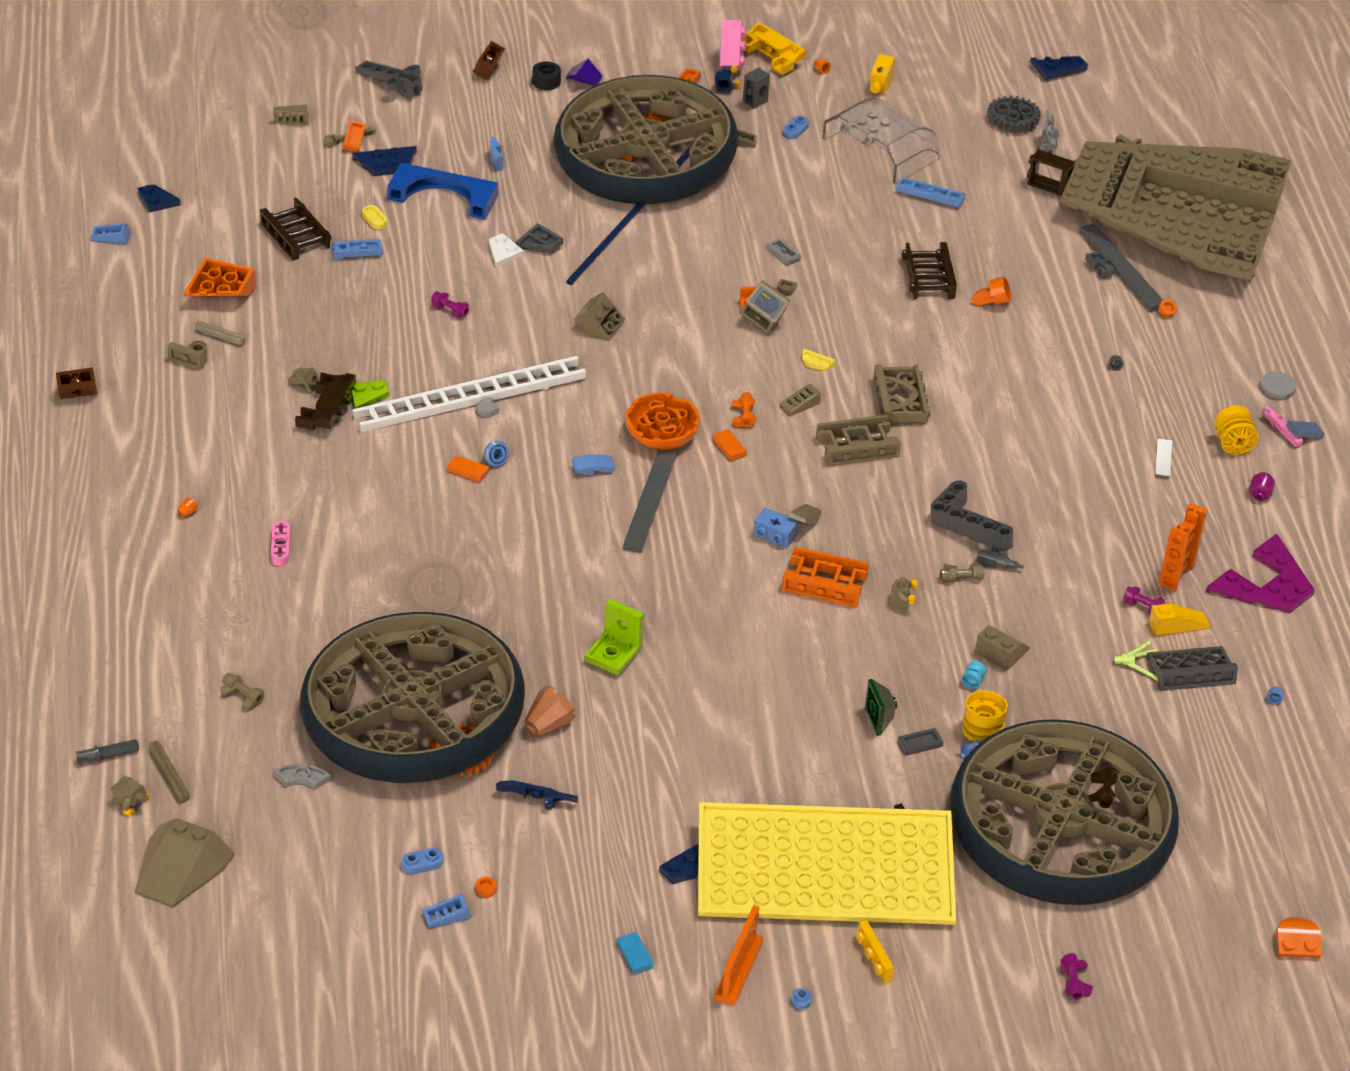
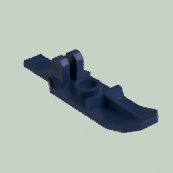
(536, 792)

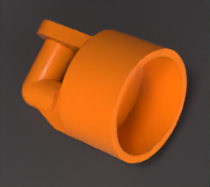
(997, 292)

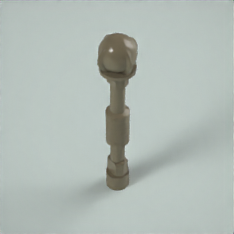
(330, 140)

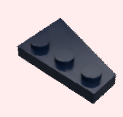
(682, 867)

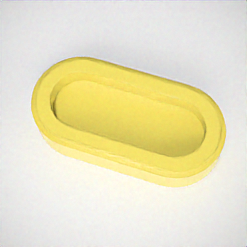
(374, 217)

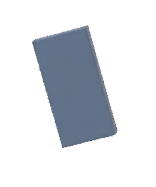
(1305, 429)

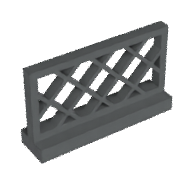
(1200, 674)

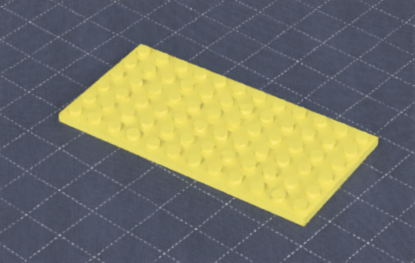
(826, 863)

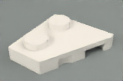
(504, 250)

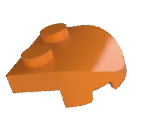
(1298, 938)

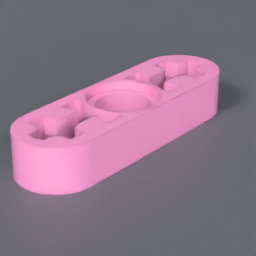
(276, 537)

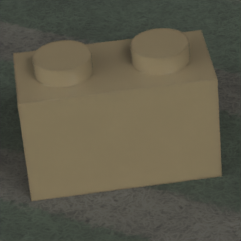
(999, 647)

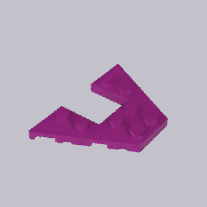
(1283, 592)

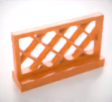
(740, 960)

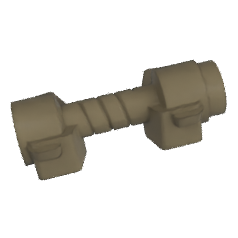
(950, 572)
(234, 684)

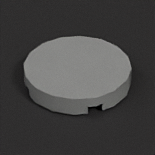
(1278, 385)

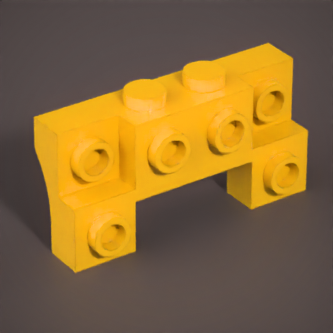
(779, 48)

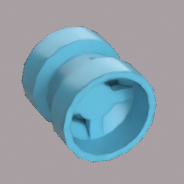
(973, 675)

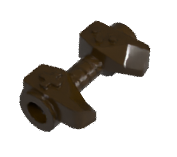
(1105, 794)

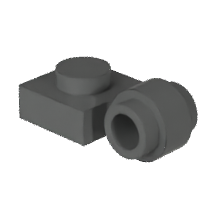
(1100, 261)

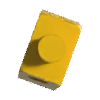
(881, 81)

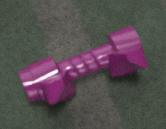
(440, 300)
(1132, 596)
(1075, 987)

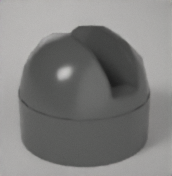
(1118, 364)

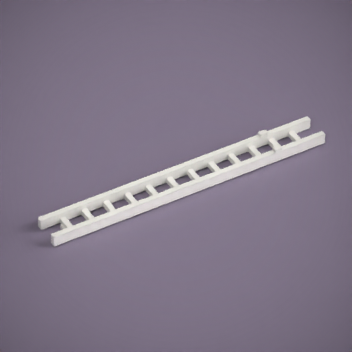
(461, 389)

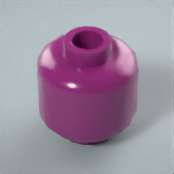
(1262, 485)

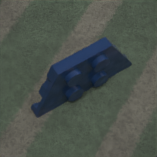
(385, 160)

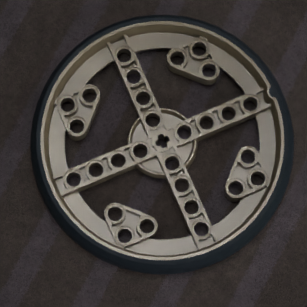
(645, 139)
(412, 697)
(1064, 812)

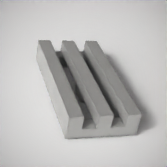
(783, 251)

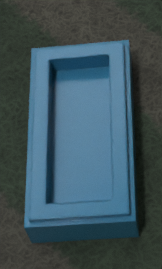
(634, 953)

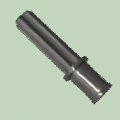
(107, 751)

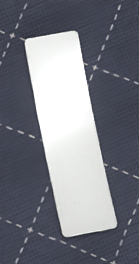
(1163, 457)

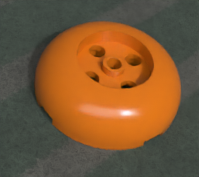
(662, 421)

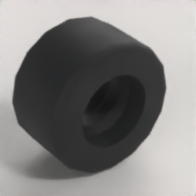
(546, 75)

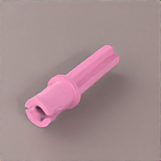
(1278, 422)

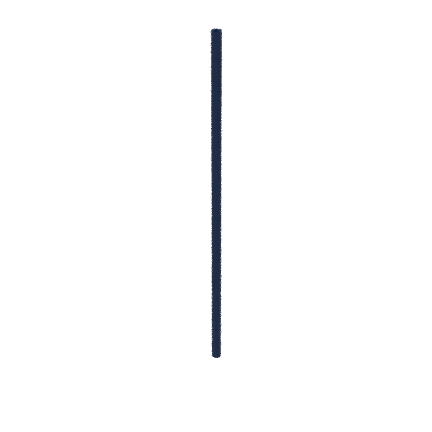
(615, 231)

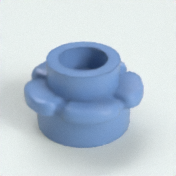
(801, 998)

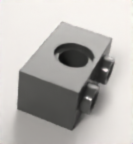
(756, 88)

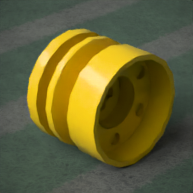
(1236, 429)
(984, 715)

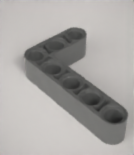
(949, 514)

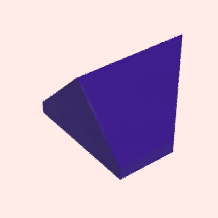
(585, 73)

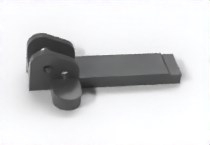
(403, 81)

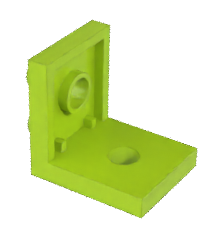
(617, 638)

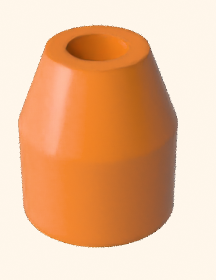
(822, 65)
(187, 507)

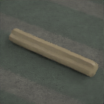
(169, 771)

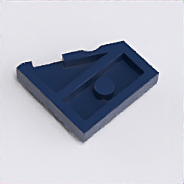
(156, 198)

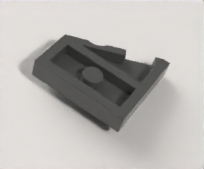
(540, 239)

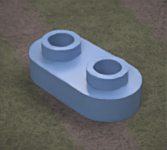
(796, 127)
(422, 861)

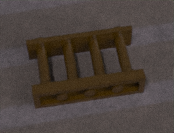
(286, 239)
(944, 264)

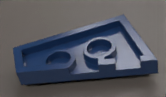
(1053, 68)

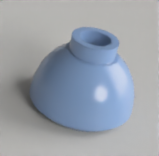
(496, 453)

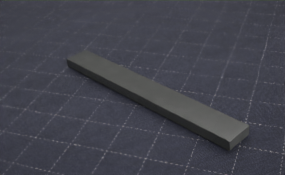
(1122, 267)
(650, 500)

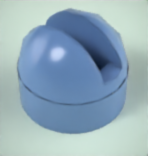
(1275, 695)

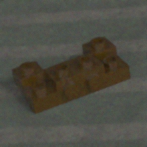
(331, 404)

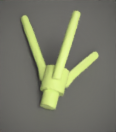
(1129, 659)

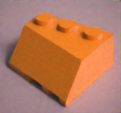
(221, 279)

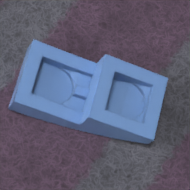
(495, 154)
(590, 463)

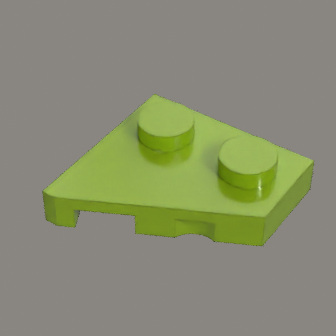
(369, 392)

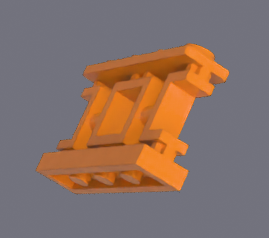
(1183, 546)
(822, 587)

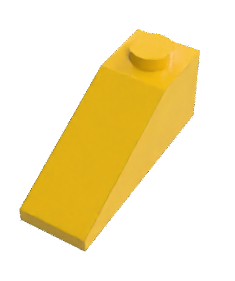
(1176, 619)

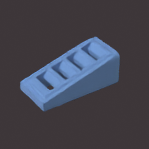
(111, 233)
(449, 918)

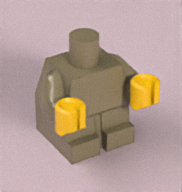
(900, 594)
(128, 793)

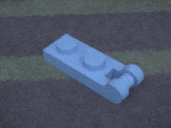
(356, 248)

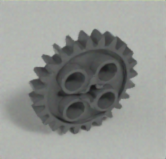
(1014, 113)

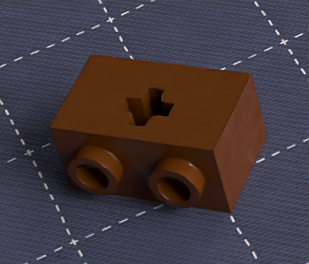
(488, 60)
(76, 383)

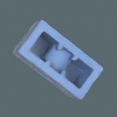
(775, 527)

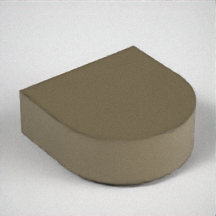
(786, 287)

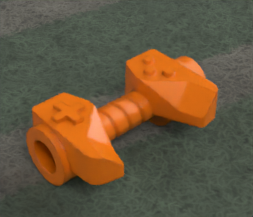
(746, 404)

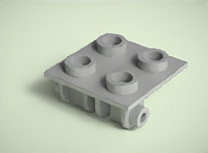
(1049, 135)

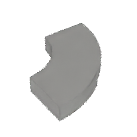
(304, 775)

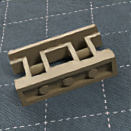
(860, 450)

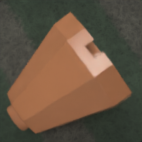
(548, 712)

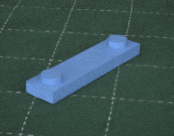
(930, 192)

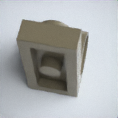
(194, 355)

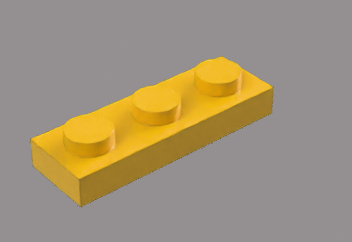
(875, 952)

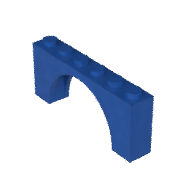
(412, 178)

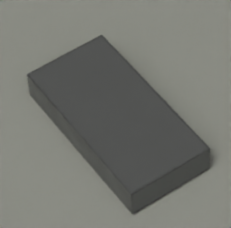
(920, 741)

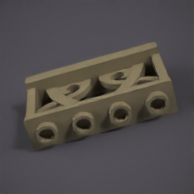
(898, 411)

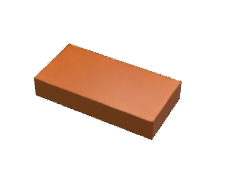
(354, 136)
(729, 445)
(467, 468)

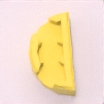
(817, 361)

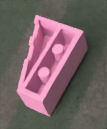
(732, 44)

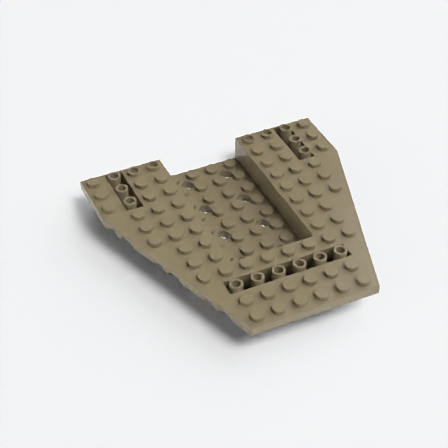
(1183, 199)

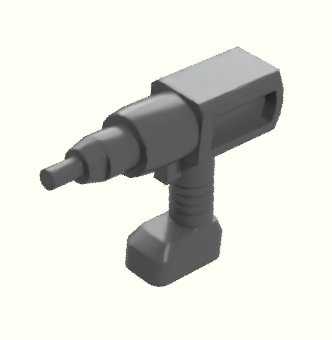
(994, 558)

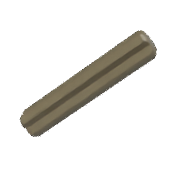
(220, 333)

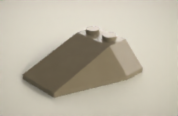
(180, 861)

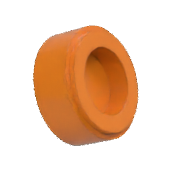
(1167, 308)
(485, 887)

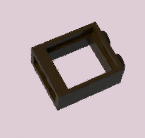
(1045, 183)

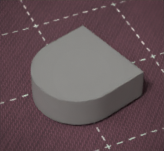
(487, 408)

